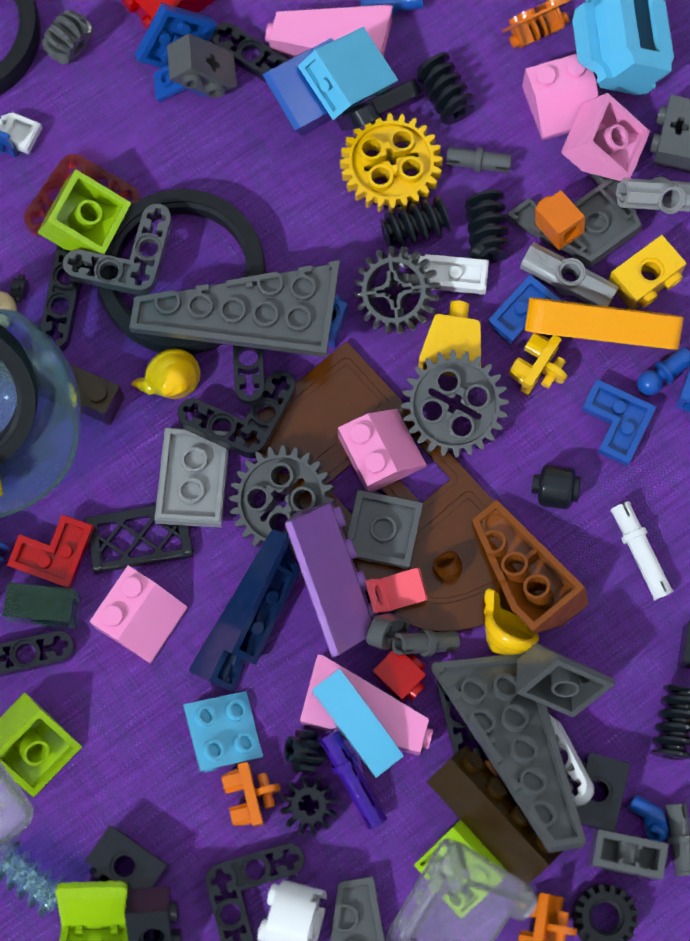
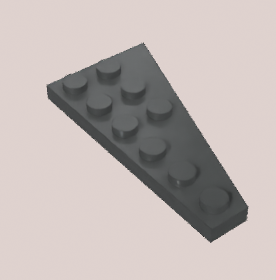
(256, 311)
(517, 742)

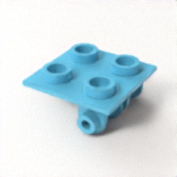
(223, 731)

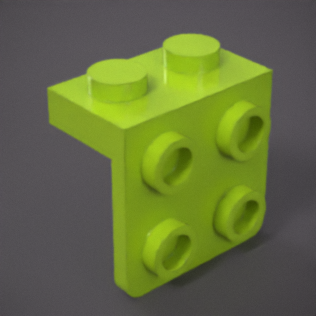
(92, 911)

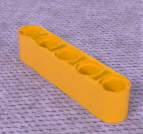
(603, 323)

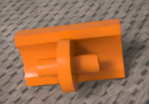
(242, 779)
(550, 921)

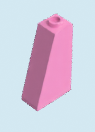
(304, 29)
(401, 722)

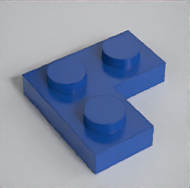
(168, 26)
(511, 316)
(627, 419)

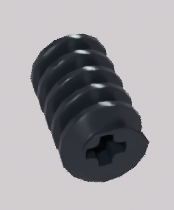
(444, 89)
(415, 222)
(484, 226)
(676, 724)

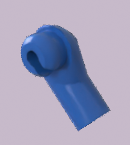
(653, 816)

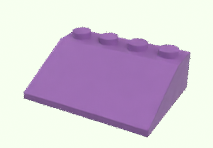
(331, 575)

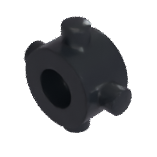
(19, 288)

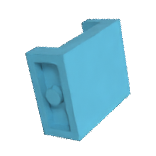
(347, 72)

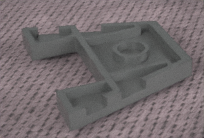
(605, 223)

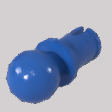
(651, 381)

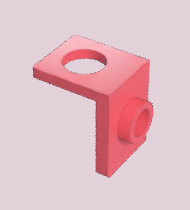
(396, 591)

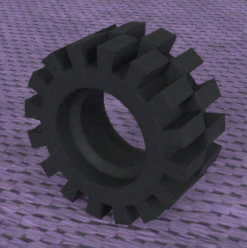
(609, 894)

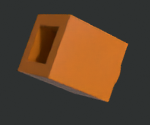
(559, 219)

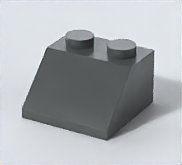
(559, 680)

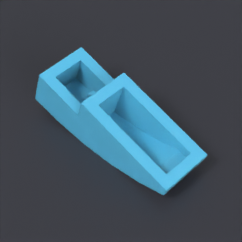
(357, 723)

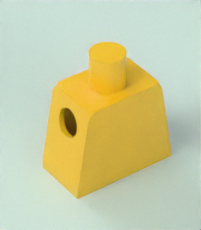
(452, 333)

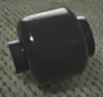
(556, 486)

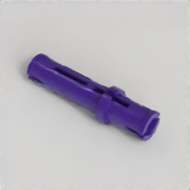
(345, 766)

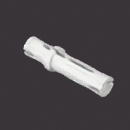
(636, 538)

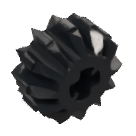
(302, 815)

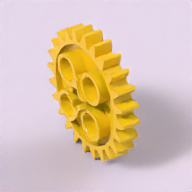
(400, 187)

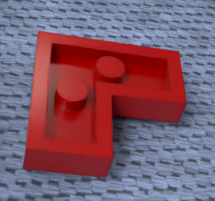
(56, 561)

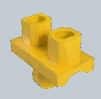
(529, 374)

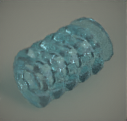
(29, 880)

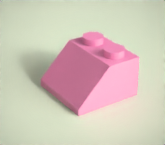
(557, 92)
(605, 139)
(380, 449)
(138, 614)

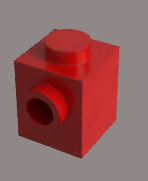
(401, 675)

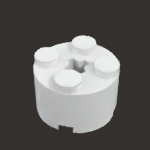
(293, 913)

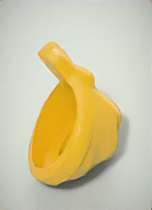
(170, 374)
(504, 630)

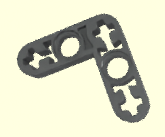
(127, 268)

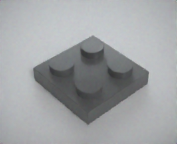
(384, 528)

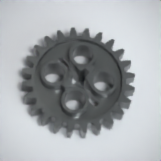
(469, 376)
(264, 477)

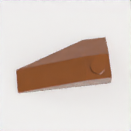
(532, 579)

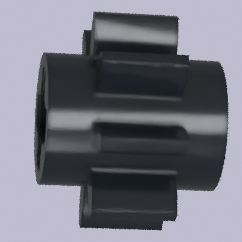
(304, 751)

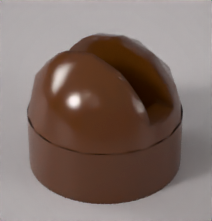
(448, 565)

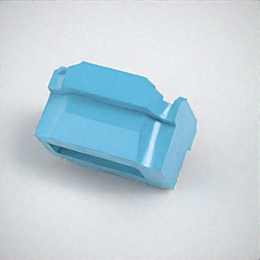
(624, 43)

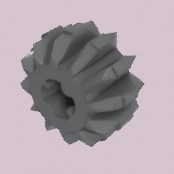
(67, 37)

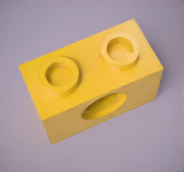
(657, 258)

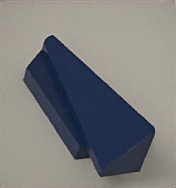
(248, 615)

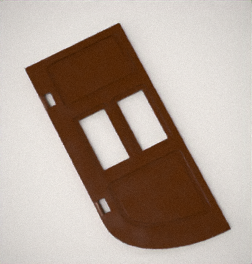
(344, 390)

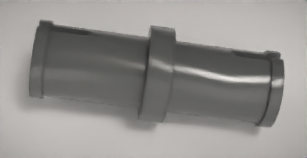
(479, 159)
(425, 642)
(679, 837)

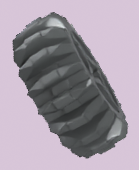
(393, 275)

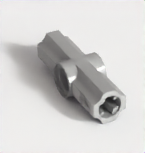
(650, 194)
(550, 267)

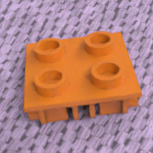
(548, 20)

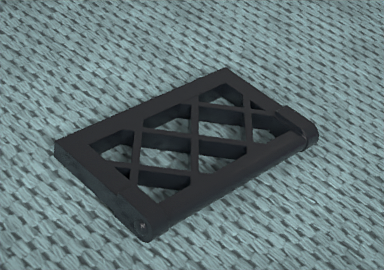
(120, 519)

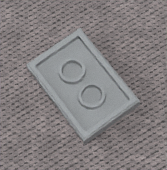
(191, 480)

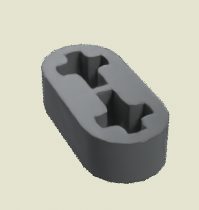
(384, 629)

